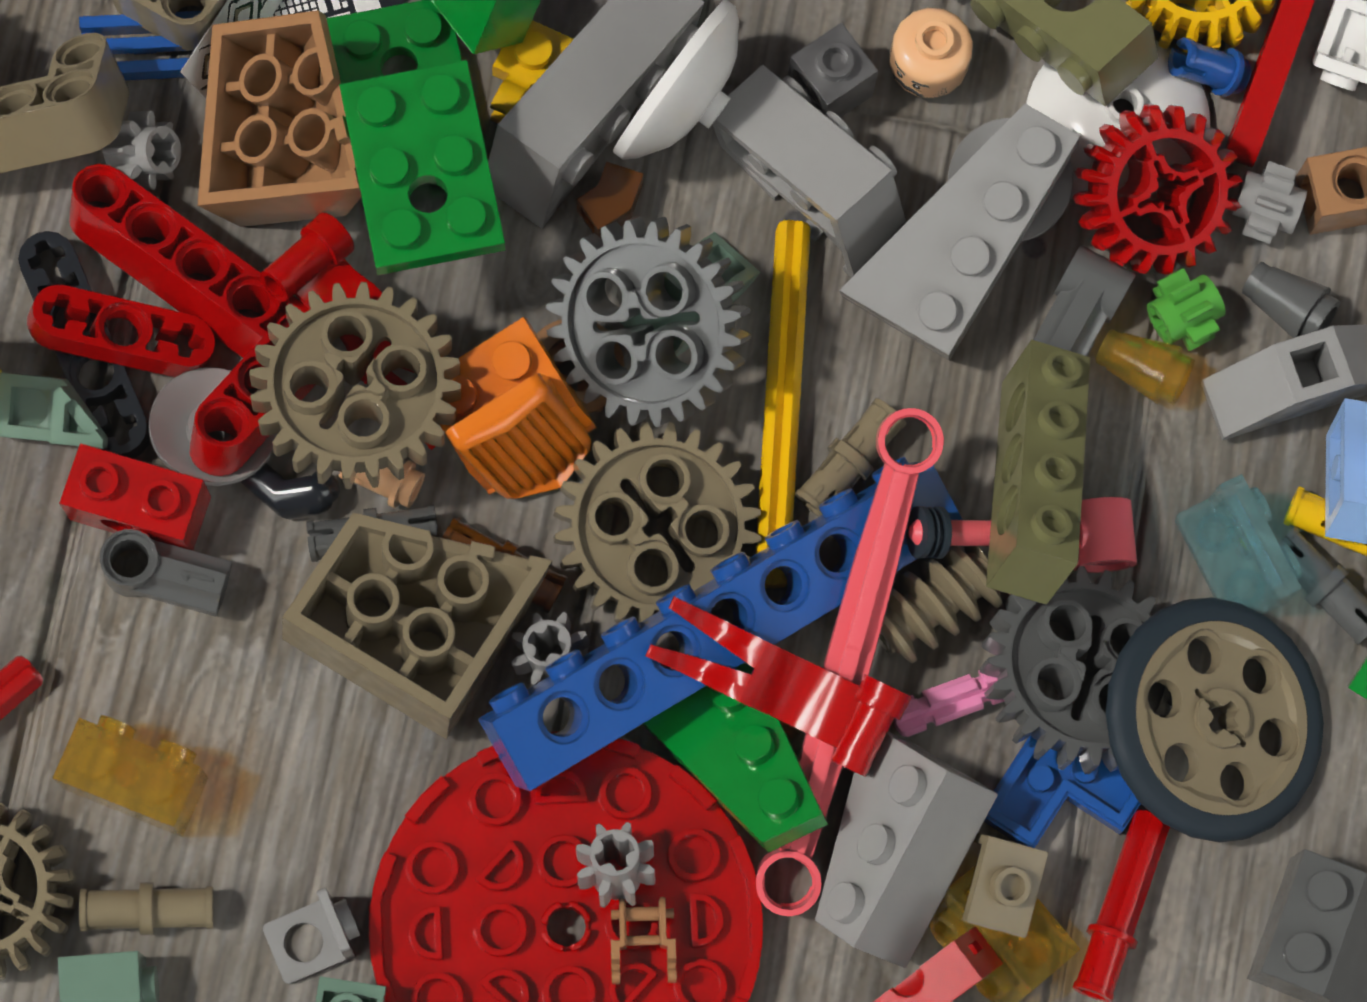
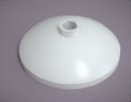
(688, 88)
(1086, 114)

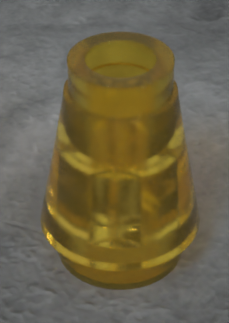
(1146, 365)

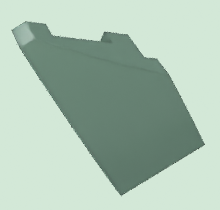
(46, 411)

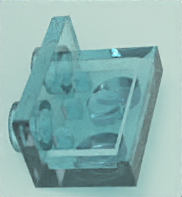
(1238, 548)

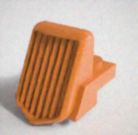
(517, 416)

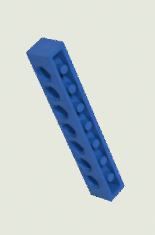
(517, 721)

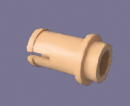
(397, 491)

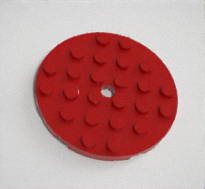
(488, 864)

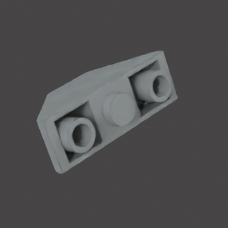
(1289, 380)

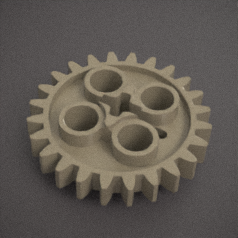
(405, 412)
(703, 492)

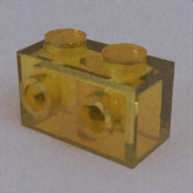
(132, 777)

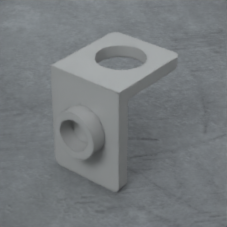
(333, 922)

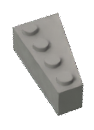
(959, 242)

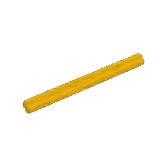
(783, 384)

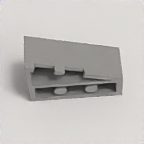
(812, 165)
(899, 849)

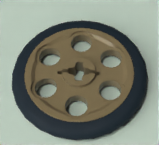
(1142, 738)

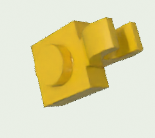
(523, 65)

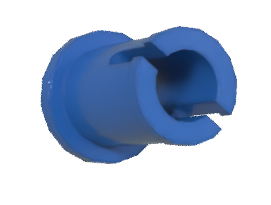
(1221, 70)

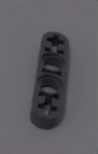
(72, 271)

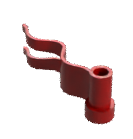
(316, 265)
(793, 689)

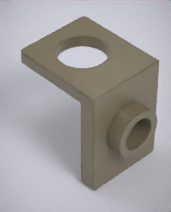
(1004, 885)

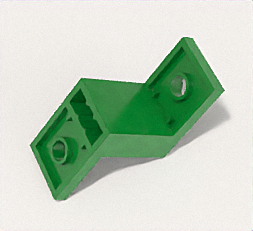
(414, 133)

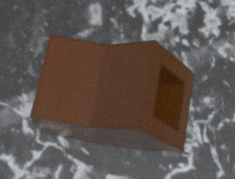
(611, 199)

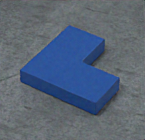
(1036, 790)

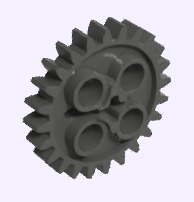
(637, 264)
(1031, 651)

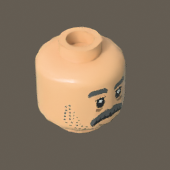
(930, 52)

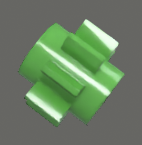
(1186, 309)

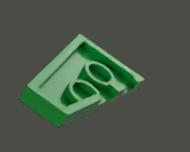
(743, 763)

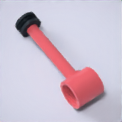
(1104, 540)

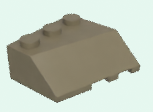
(412, 615)

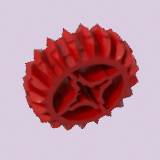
(1180, 230)

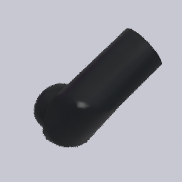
(293, 497)

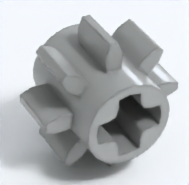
(145, 149)
(1269, 202)
(544, 637)
(627, 852)

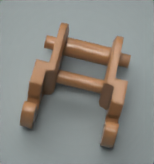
(643, 914)

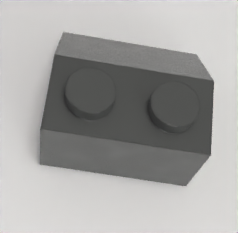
(1316, 933)

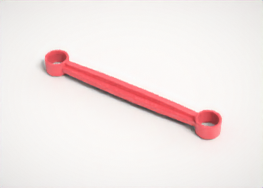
(857, 633)

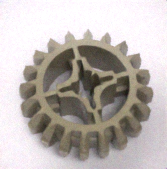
(37, 915)

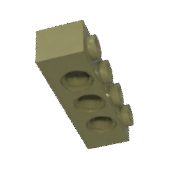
(1039, 473)

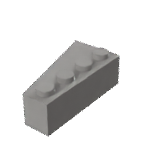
(585, 101)

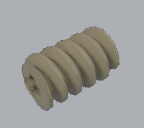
(936, 600)

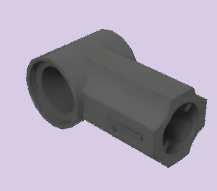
(1084, 301)
(172, 573)

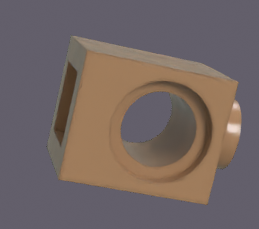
(1325, 204)

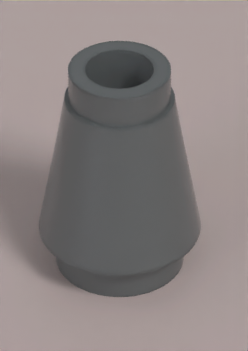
(1290, 300)

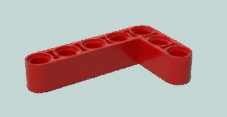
(165, 272)

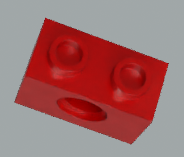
(135, 495)

